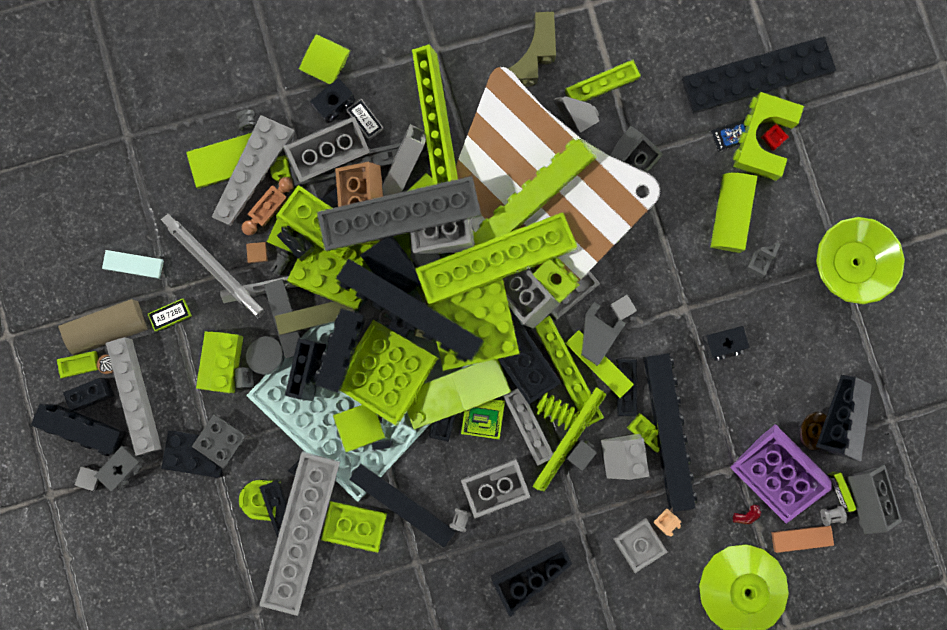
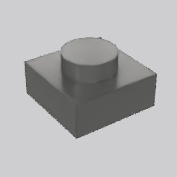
(244, 377)

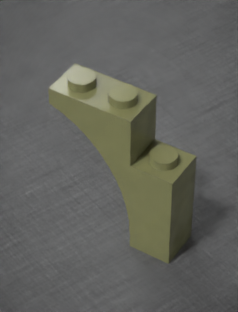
(541, 49)

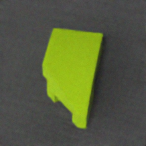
(646, 429)

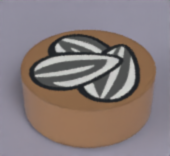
(104, 365)

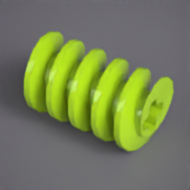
(556, 411)

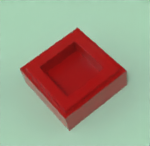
(775, 137)

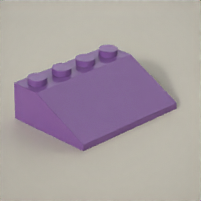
(781, 474)

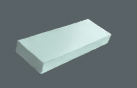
(132, 264)

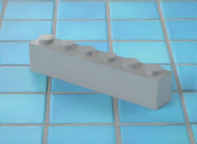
(133, 396)

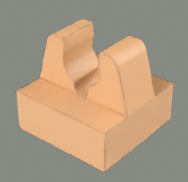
(667, 522)

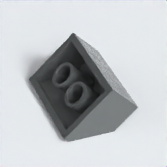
(874, 500)

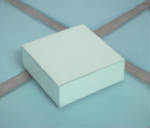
(403, 434)

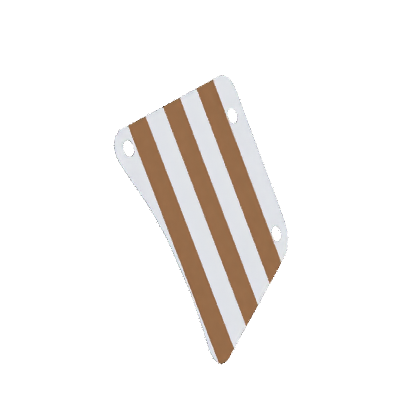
(515, 139)

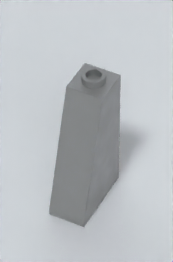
(404, 161)

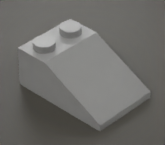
(444, 238)
(528, 297)

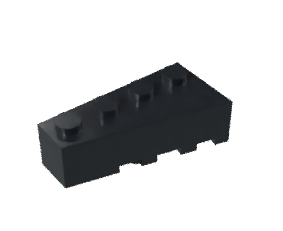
(340, 350)
(846, 419)
(78, 428)
(530, 576)

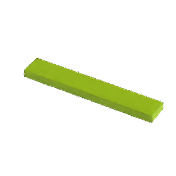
(565, 366)
(569, 440)

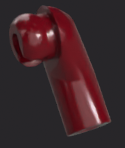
(748, 518)

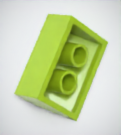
(218, 362)

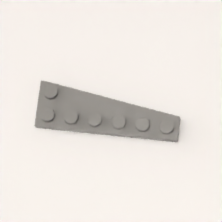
(257, 158)

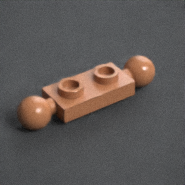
(267, 206)

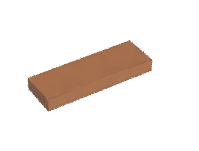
(802, 538)

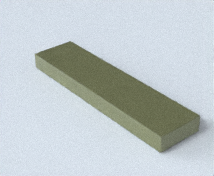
(308, 317)

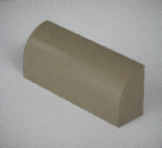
(102, 327)

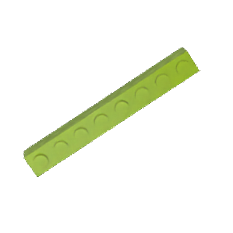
(434, 115)
(536, 192)

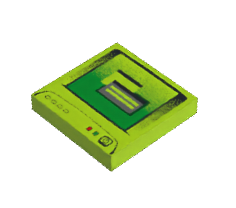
(484, 420)

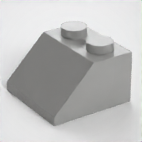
(576, 113)
(625, 457)

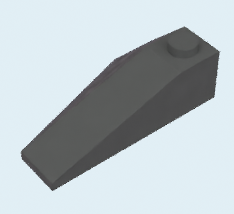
(636, 150)

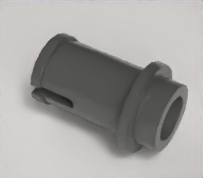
(280, 263)

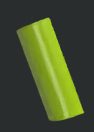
(733, 212)

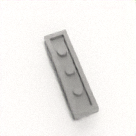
(528, 426)

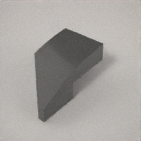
(761, 260)

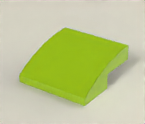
(324, 59)
(358, 427)

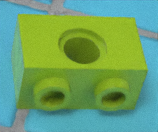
(545, 276)

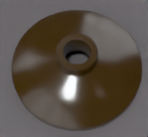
(811, 429)

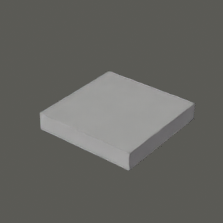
(640, 545)

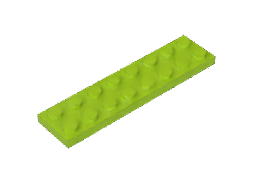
(496, 259)

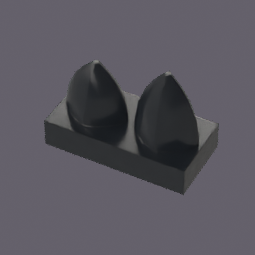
(296, 242)

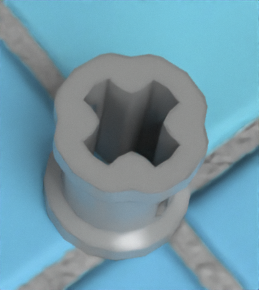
(833, 515)
(460, 520)

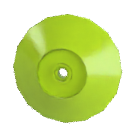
(878, 259)
(728, 578)

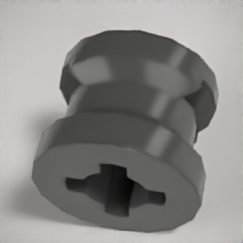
(246, 120)

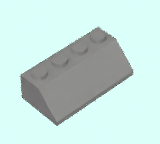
(326, 149)

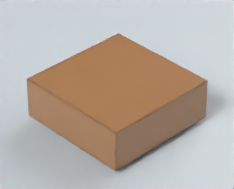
(257, 252)

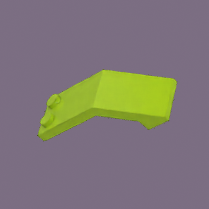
(458, 392)

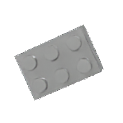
(495, 488)

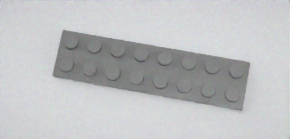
(299, 533)

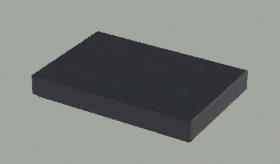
(392, 264)

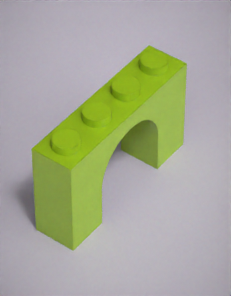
(750, 155)

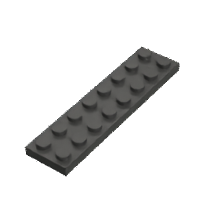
(399, 213)

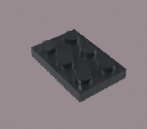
(182, 457)

